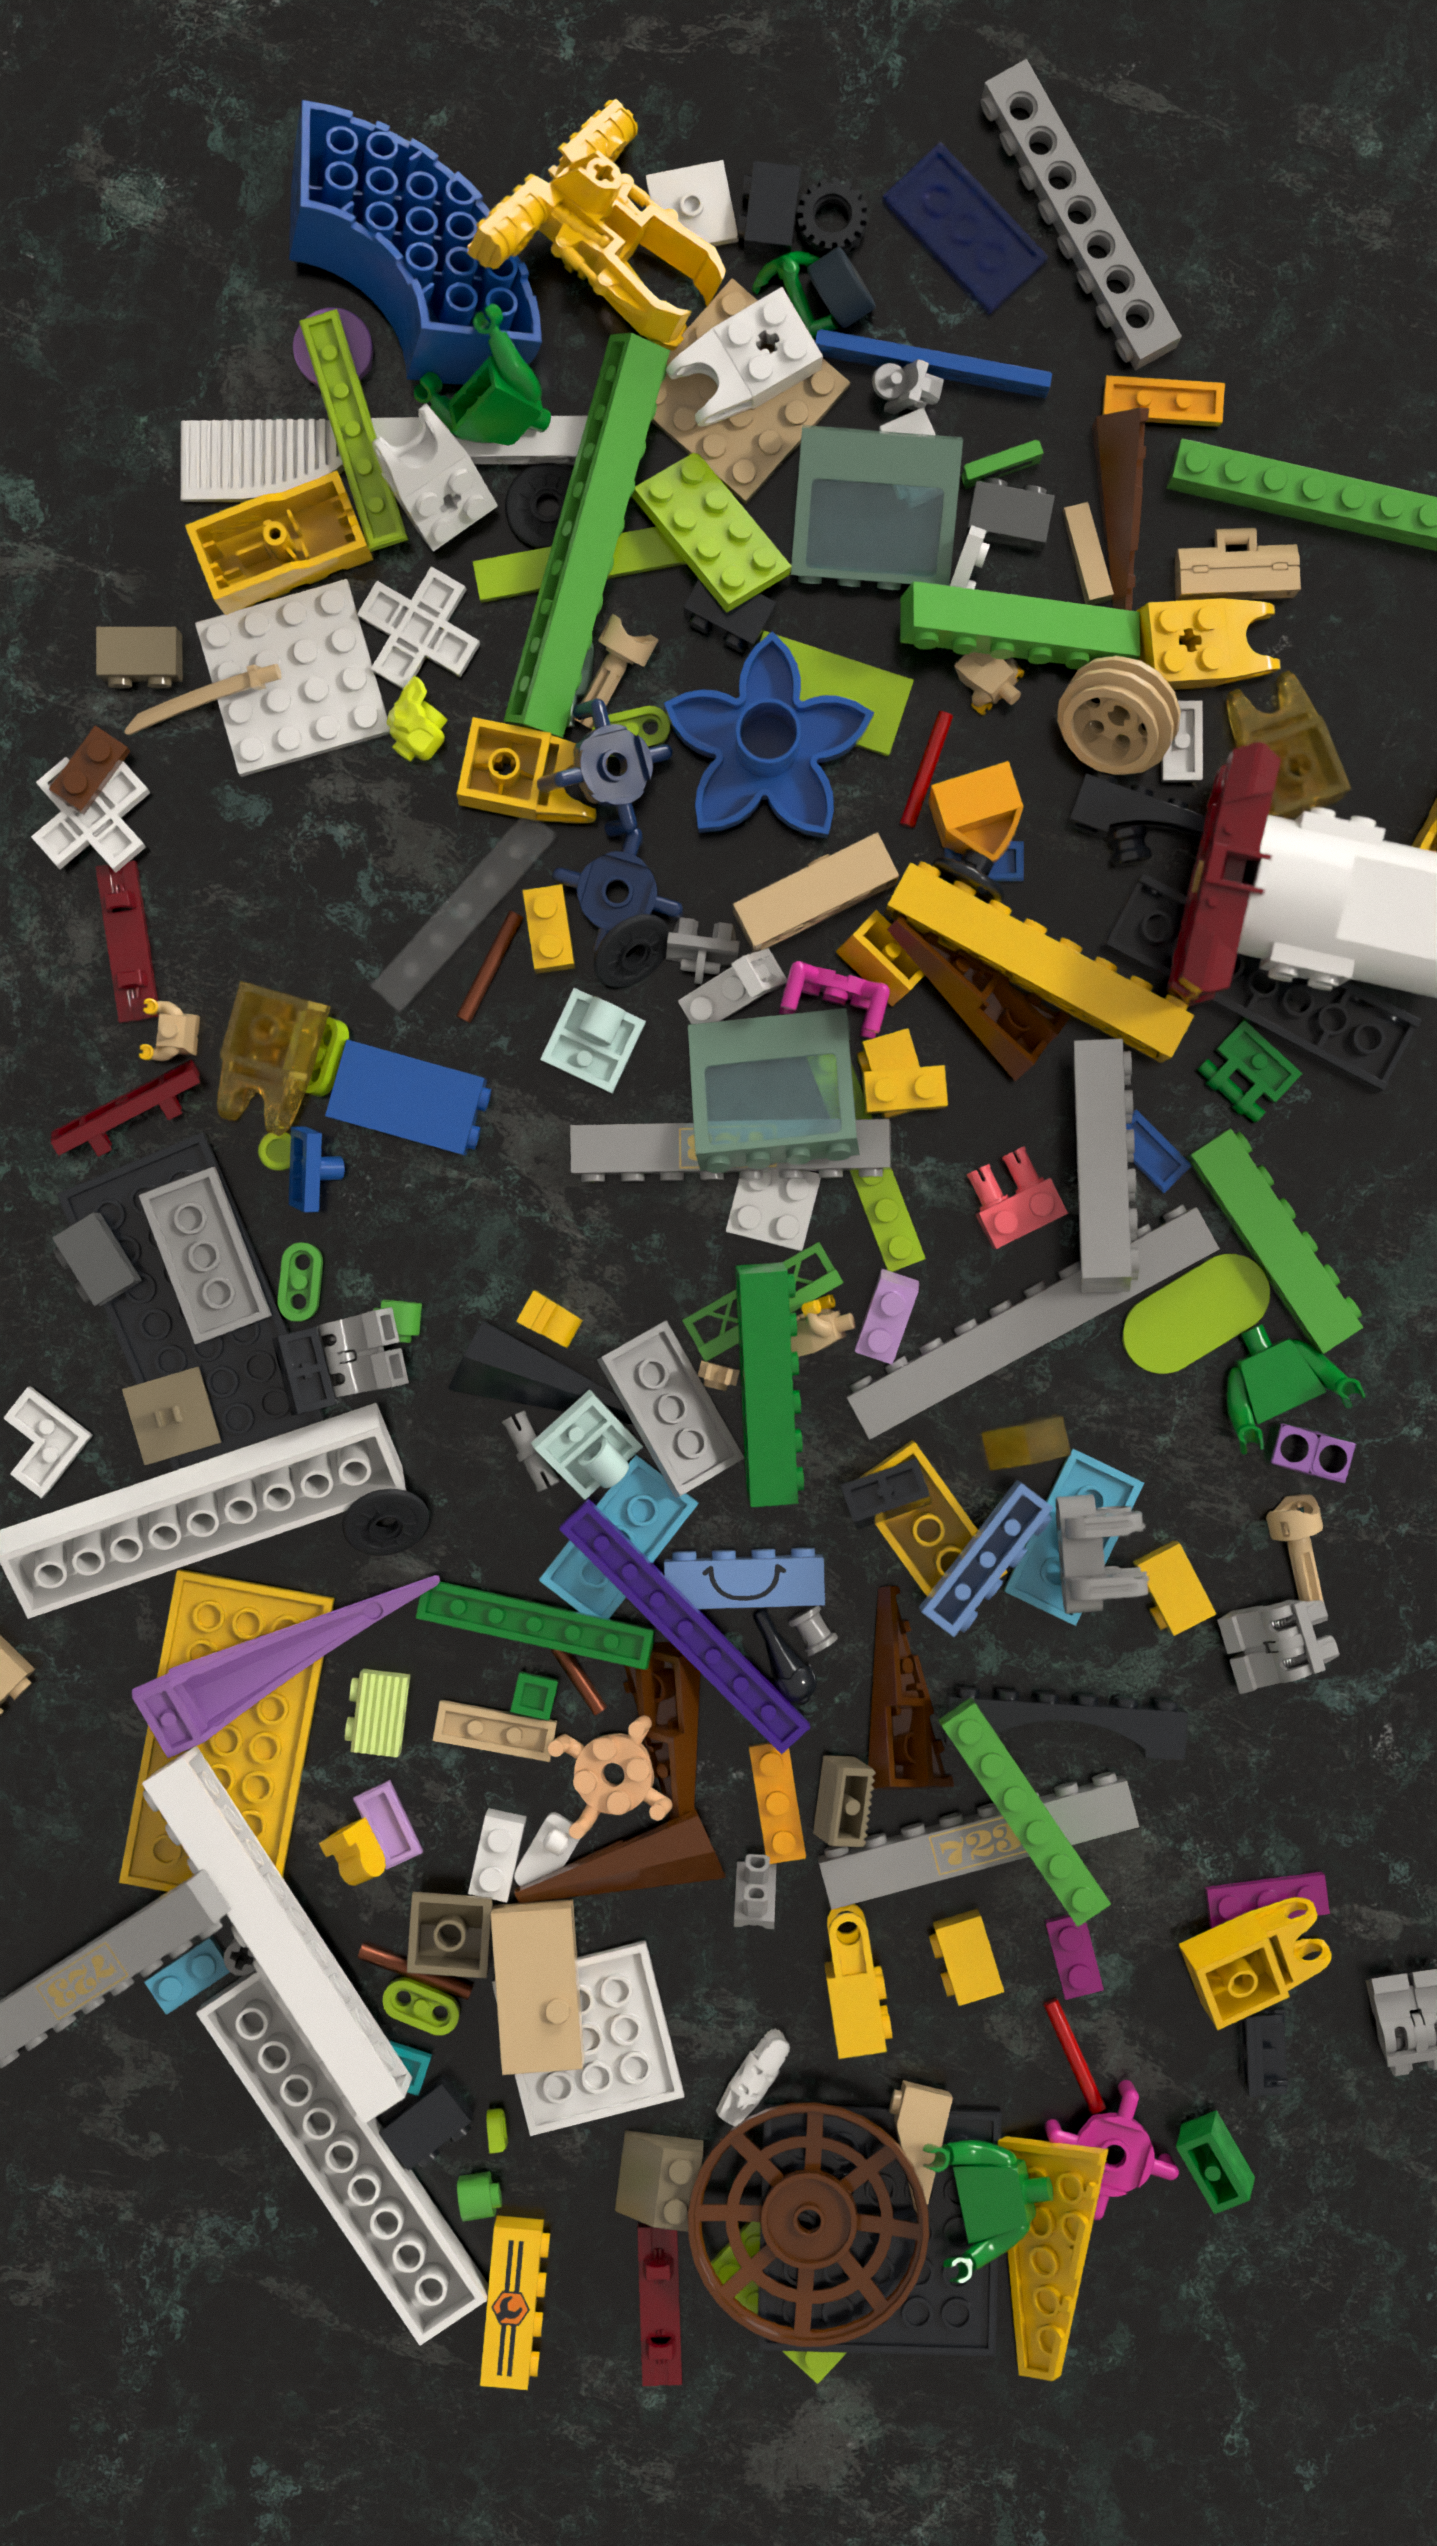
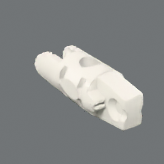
(753, 2078)

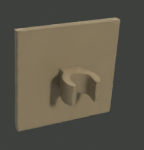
(171, 1415)

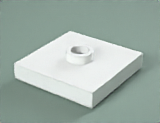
(699, 198)

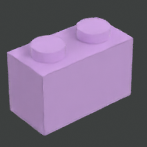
(887, 1316)

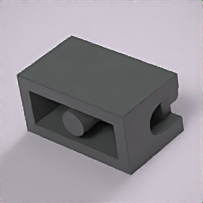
(1011, 513)
(95, 1260)

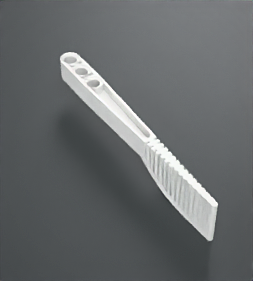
(271, 456)

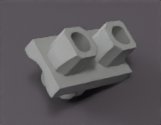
(906, 386)
(702, 953)
(755, 1892)

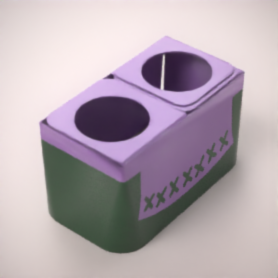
(1274, 1458)

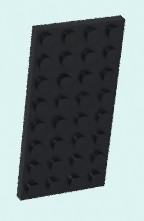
(149, 1322)

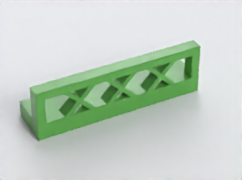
(805, 1294)

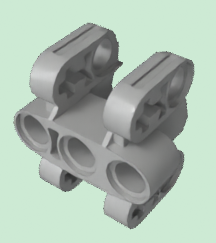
(1081, 1553)

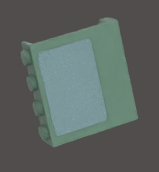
(875, 507)
(772, 1090)

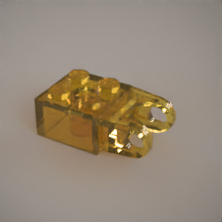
(1300, 742)
(271, 1052)

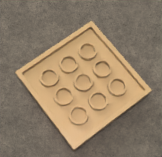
(756, 441)

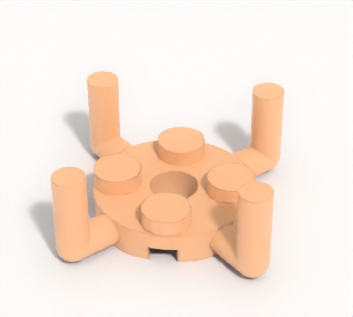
(597, 1790)

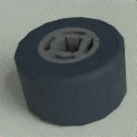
(841, 287)

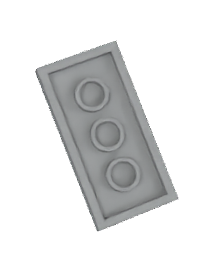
(205, 1255)
(670, 1409)

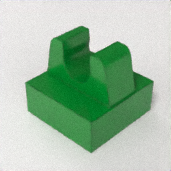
(534, 1695)

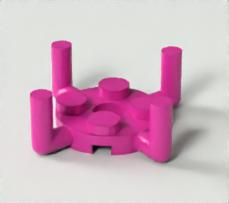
(837, 990)
(1126, 2132)

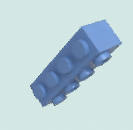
(985, 1558)

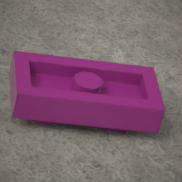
(1073, 1957)

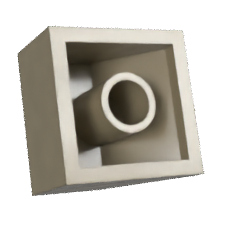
(450, 1935)
(658, 2178)

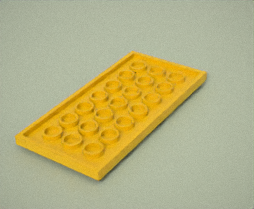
(257, 1753)

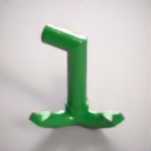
(788, 268)

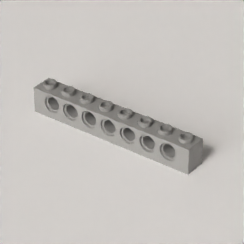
(1021, 89)

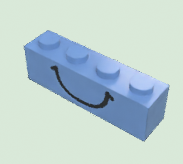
(748, 1580)

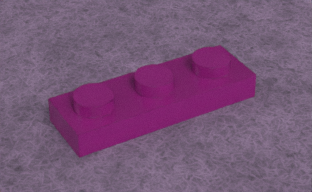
(1236, 1899)

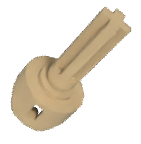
(622, 650)
(1296, 1527)

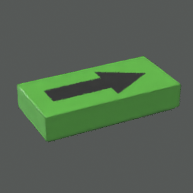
(1002, 463)

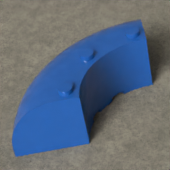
(401, 235)

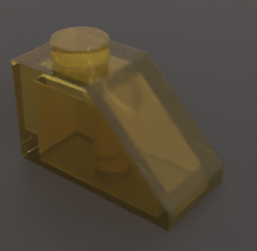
(1026, 1443)

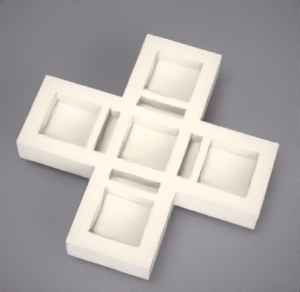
(418, 628)
(99, 827)

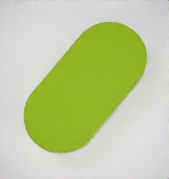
(1195, 1313)

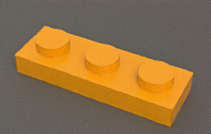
(1167, 399)
(777, 1803)

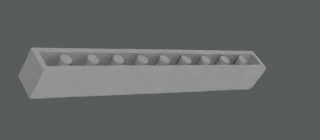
(1021, 1327)

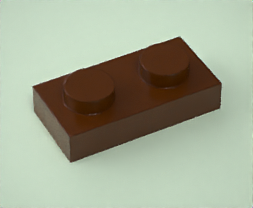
(89, 770)

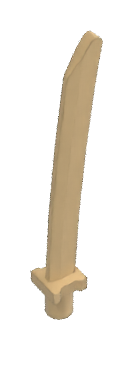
(253, 678)

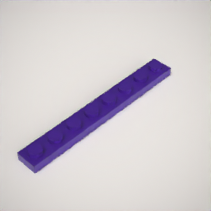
(684, 1626)

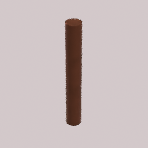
(489, 966)
(580, 1681)
(399, 1966)

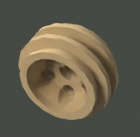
(1110, 732)

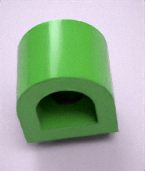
(406, 1316)
(478, 2196)

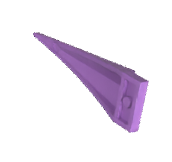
(217, 1688)

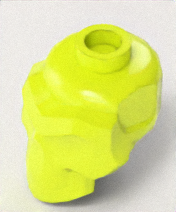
(415, 723)

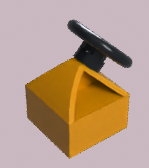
(976, 819)

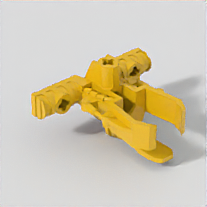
(600, 228)

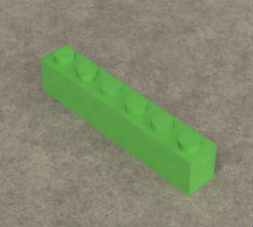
(1015, 626)
(1275, 1241)
(1024, 1812)

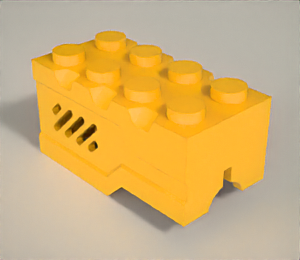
(278, 542)

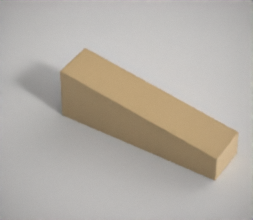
(1087, 554)

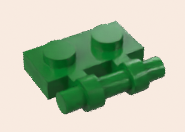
(1258, 1063)

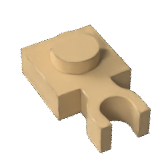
(718, 1375)

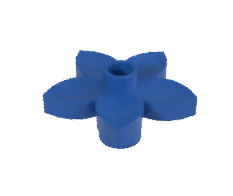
(767, 743)

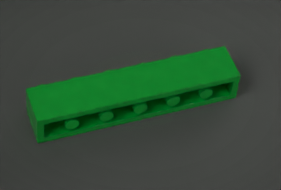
(767, 1384)

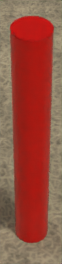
(926, 769)
(1074, 2056)

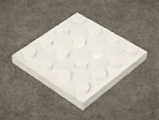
(326, 683)
(625, 2047)

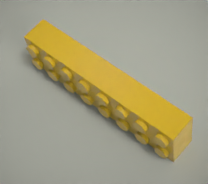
(1041, 964)

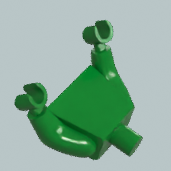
(497, 399)
(1278, 1379)
(993, 2198)

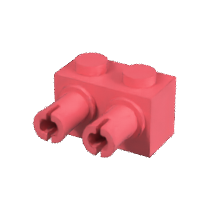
(1012, 1217)

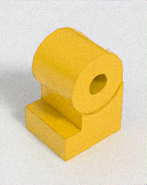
(549, 1319)
(356, 1852)

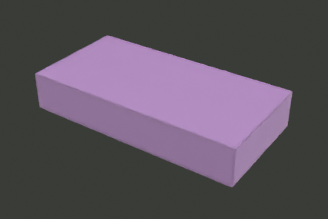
(388, 1823)

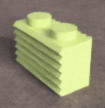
(378, 1712)

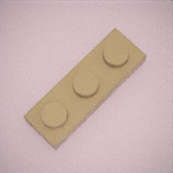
(494, 1730)

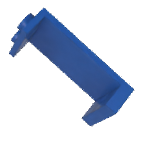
(408, 1098)

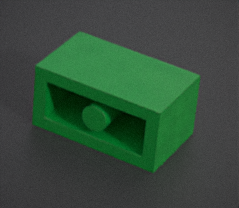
(1215, 2162)

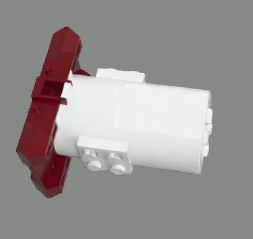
(1301, 894)

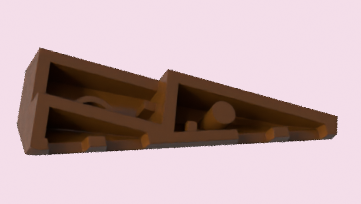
(1119, 466)
(1003, 1018)
(670, 1698)
(901, 1732)
(660, 1857)

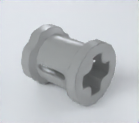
(813, 1630)
(233, 1962)

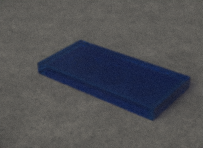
(965, 228)

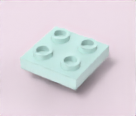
(593, 1040)
(588, 1445)

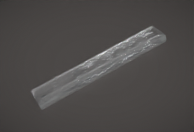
(463, 912)

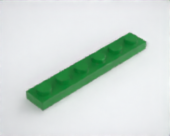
(537, 1624)

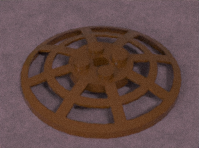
(802, 2246)

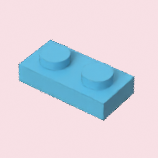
(188, 1975)

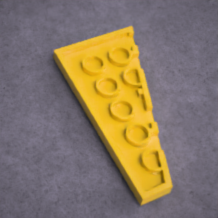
(1052, 2255)

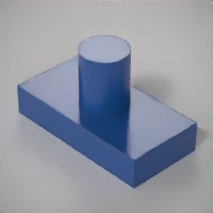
(309, 1168)

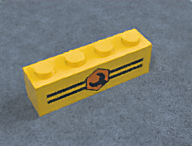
(512, 2302)

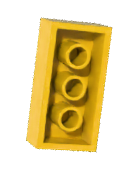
(929, 1536)

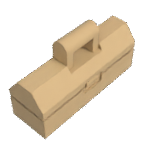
(1241, 575)

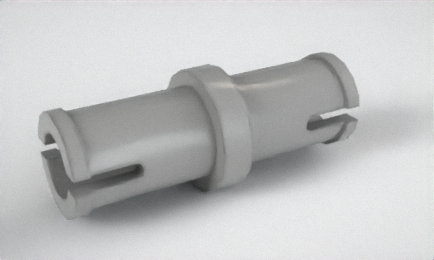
(531, 1458)

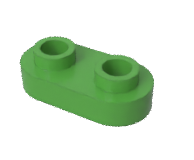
(298, 1281)

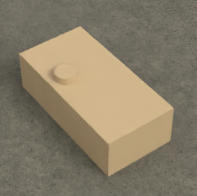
(815, 893)
(537, 1987)

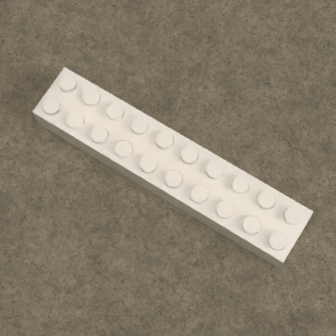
(199, 1511)
(279, 1935)
(346, 2162)

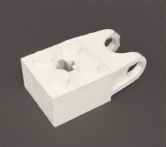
(739, 368)
(434, 481)

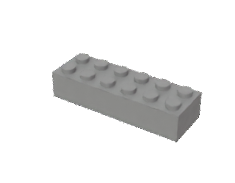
(1102, 1169)

